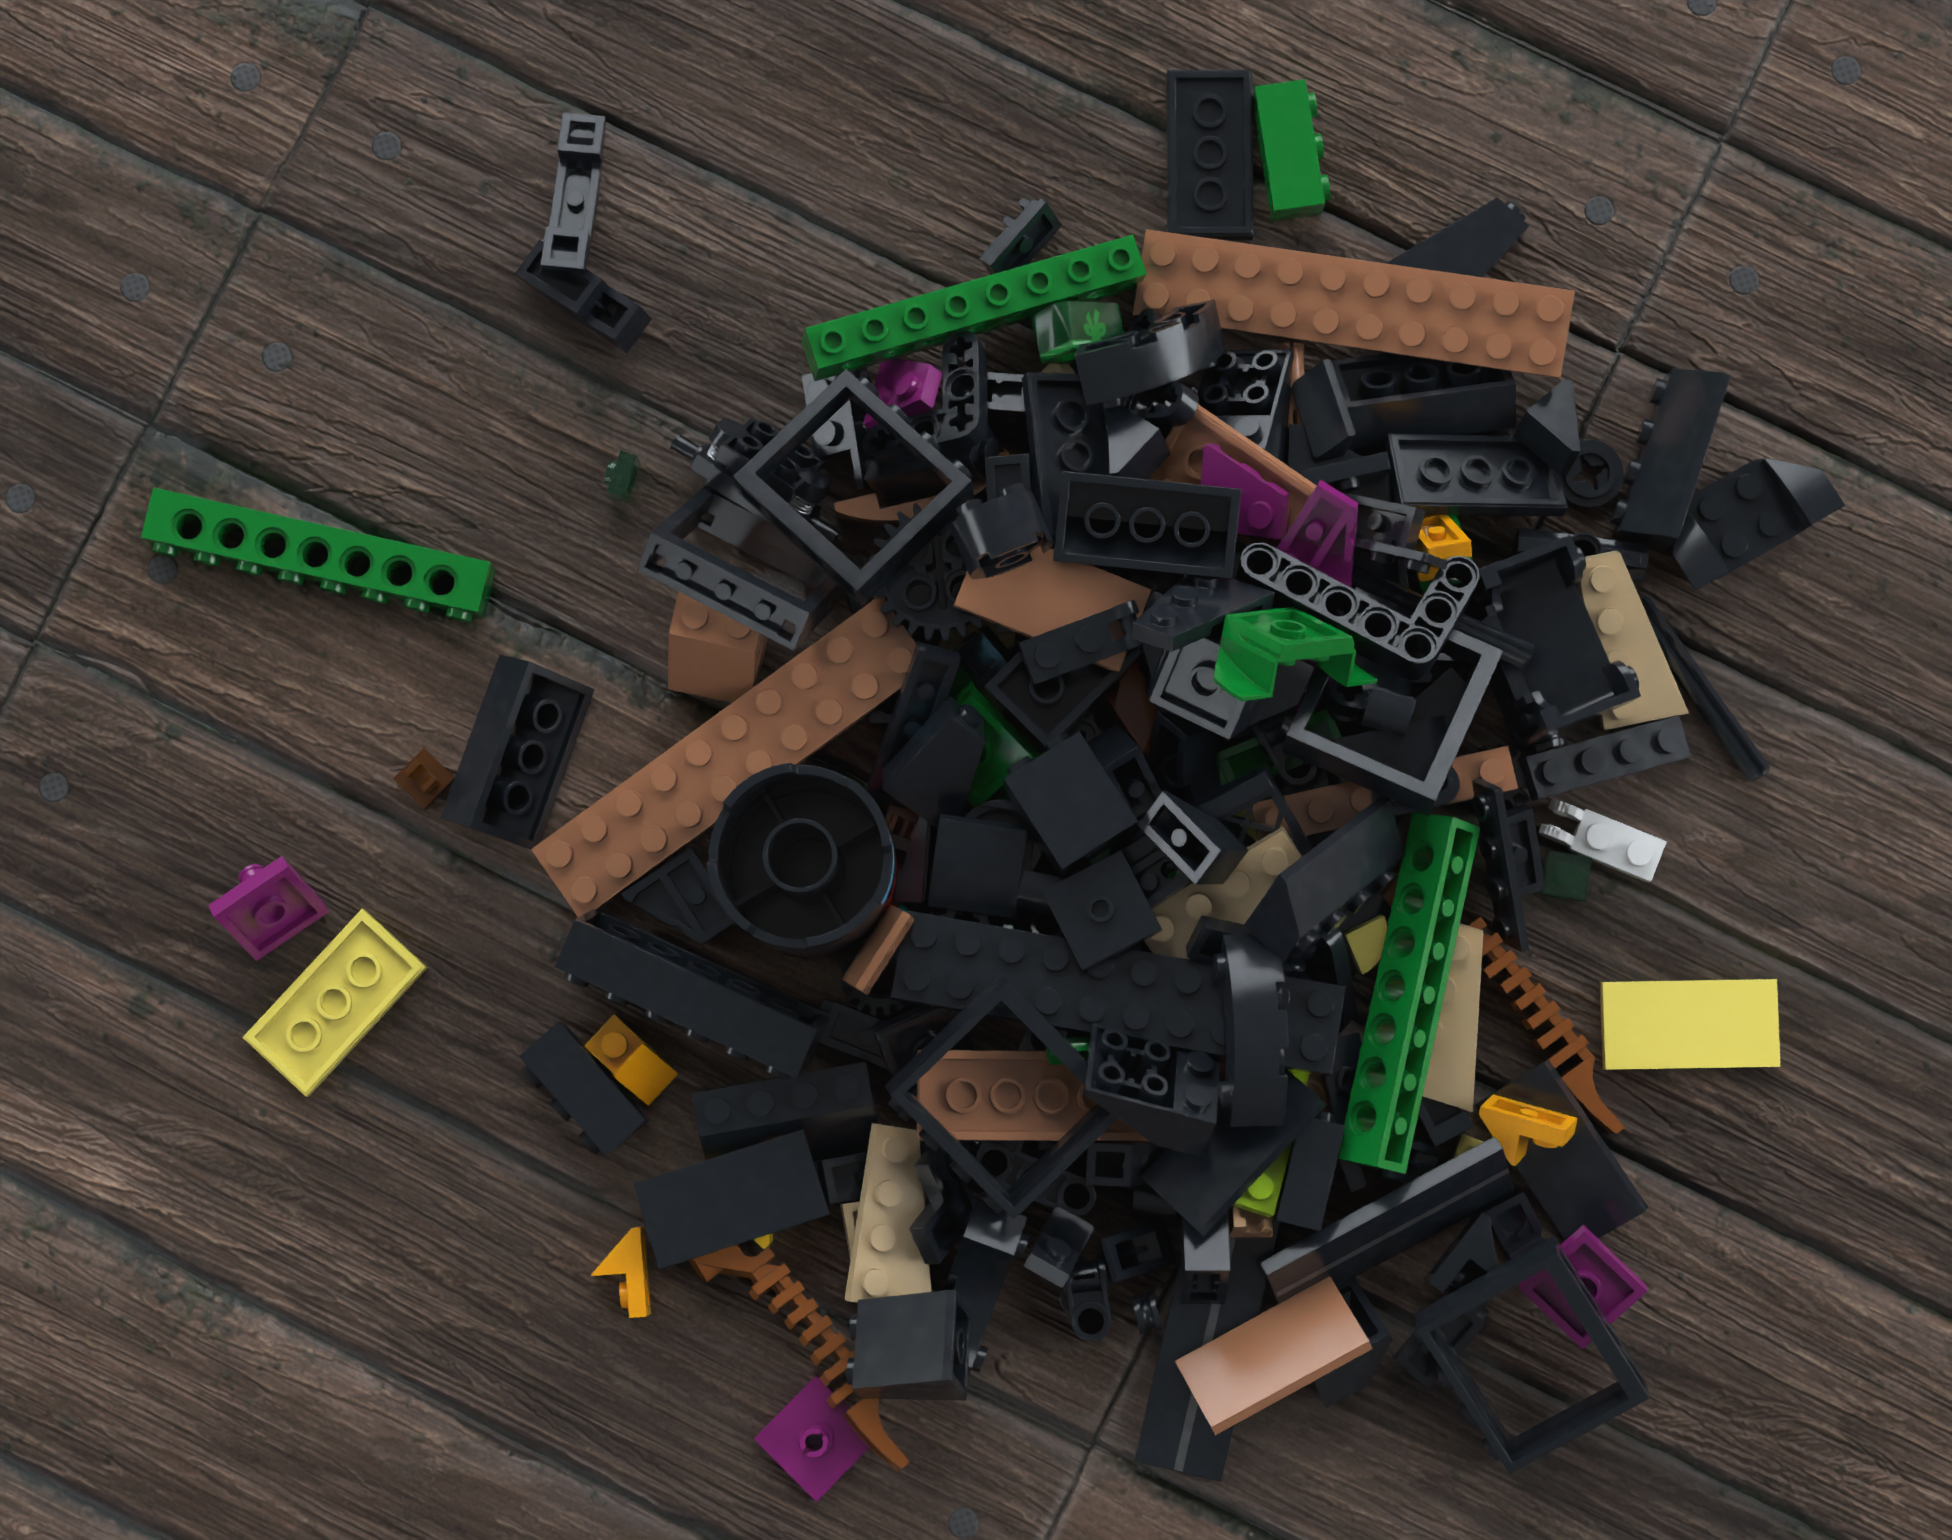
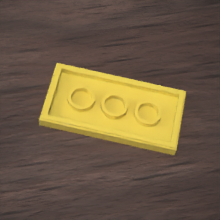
(334, 1002)
(1689, 1024)

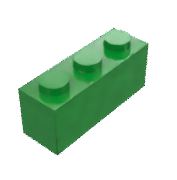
(1290, 150)

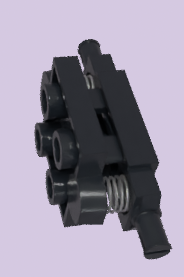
(735, 444)

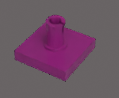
(267, 907)
(1602, 1272)
(812, 1439)

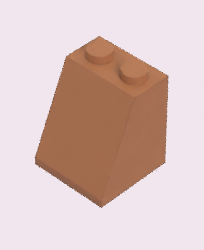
(712, 653)

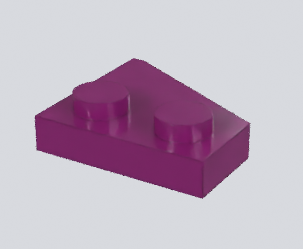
(907, 385)
(1262, 503)
(1325, 533)

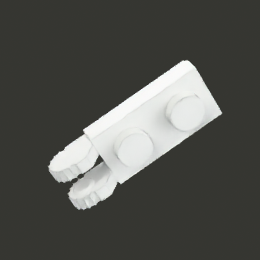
(1606, 841)

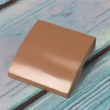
(878, 949)

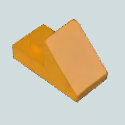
(1441, 539)
(631, 1060)
(1516, 1122)
(630, 1258)

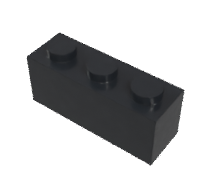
(582, 1090)

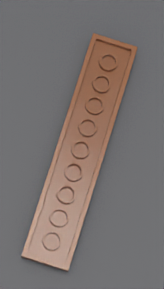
(1360, 303)
(686, 786)
(1018, 1097)

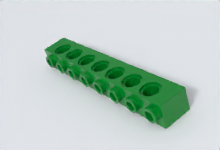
(972, 307)
(172, 511)
(1409, 992)

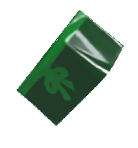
(1073, 323)

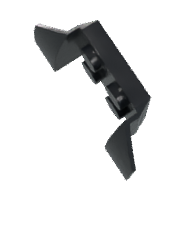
(1749, 516)
(1186, 686)

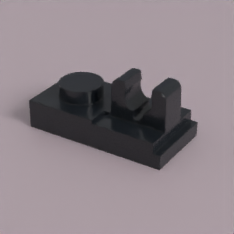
(1022, 237)

